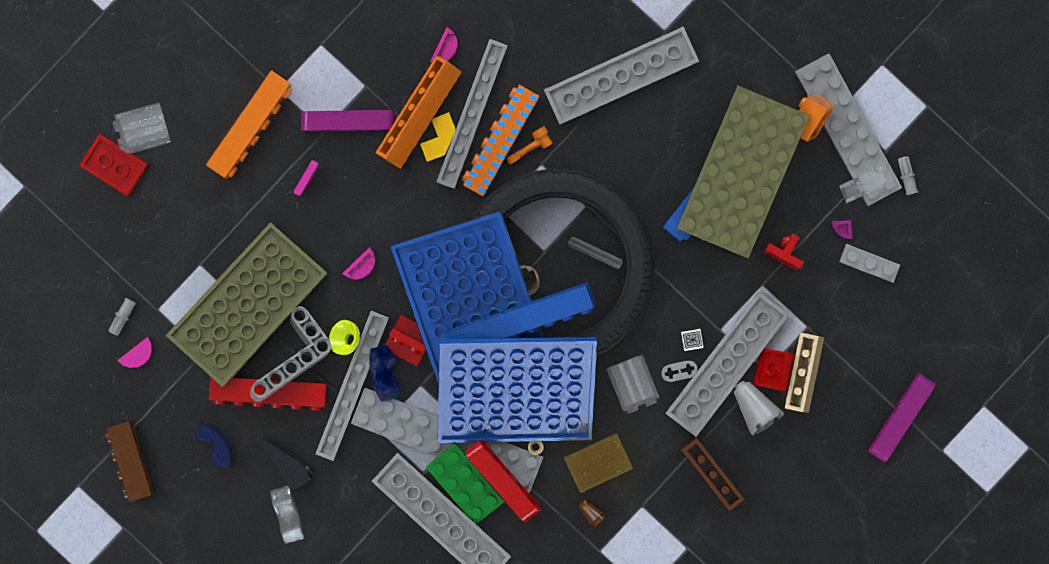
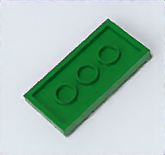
(464, 483)

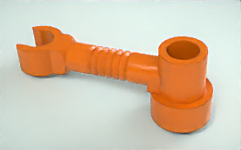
(541, 139)

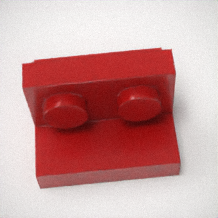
(783, 254)
(407, 341)
(774, 369)

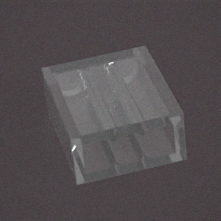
(141, 128)
(633, 384)

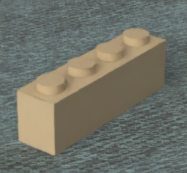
(804, 372)

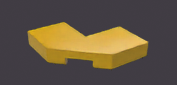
(438, 146)

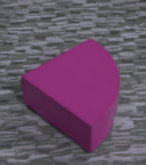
(843, 228)

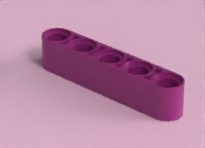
(347, 120)
(901, 417)

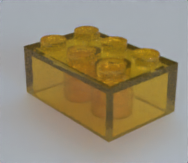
(598, 462)

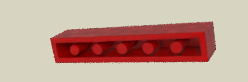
(293, 393)

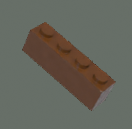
(130, 461)
(712, 474)

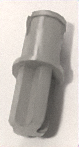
(907, 175)
(122, 316)

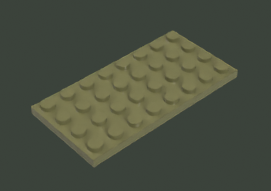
(743, 171)
(246, 304)

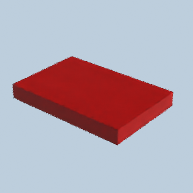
(113, 165)

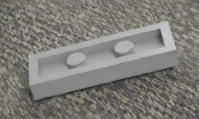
(869, 263)

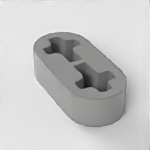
(677, 366)

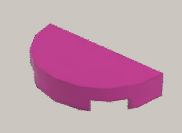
(447, 46)
(306, 178)
(362, 266)
(138, 355)

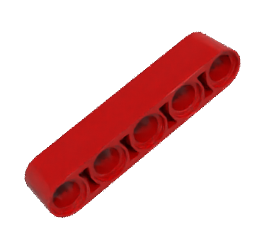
(502, 480)

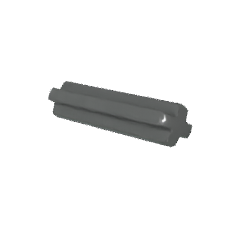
(595, 252)

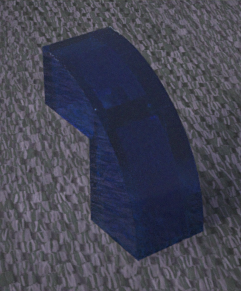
(381, 367)
(221, 449)

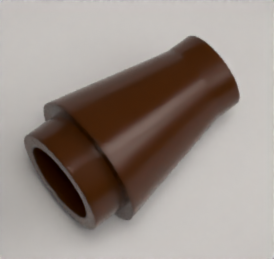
(592, 513)

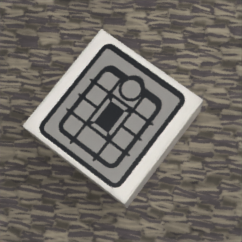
(692, 339)

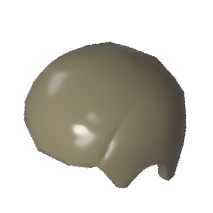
(531, 278)

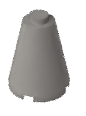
(756, 407)

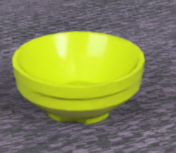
(339, 337)

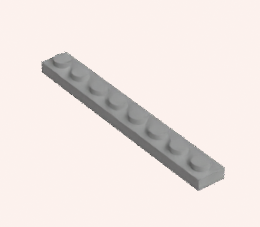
(472, 113)
(351, 386)

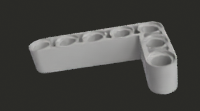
(296, 360)

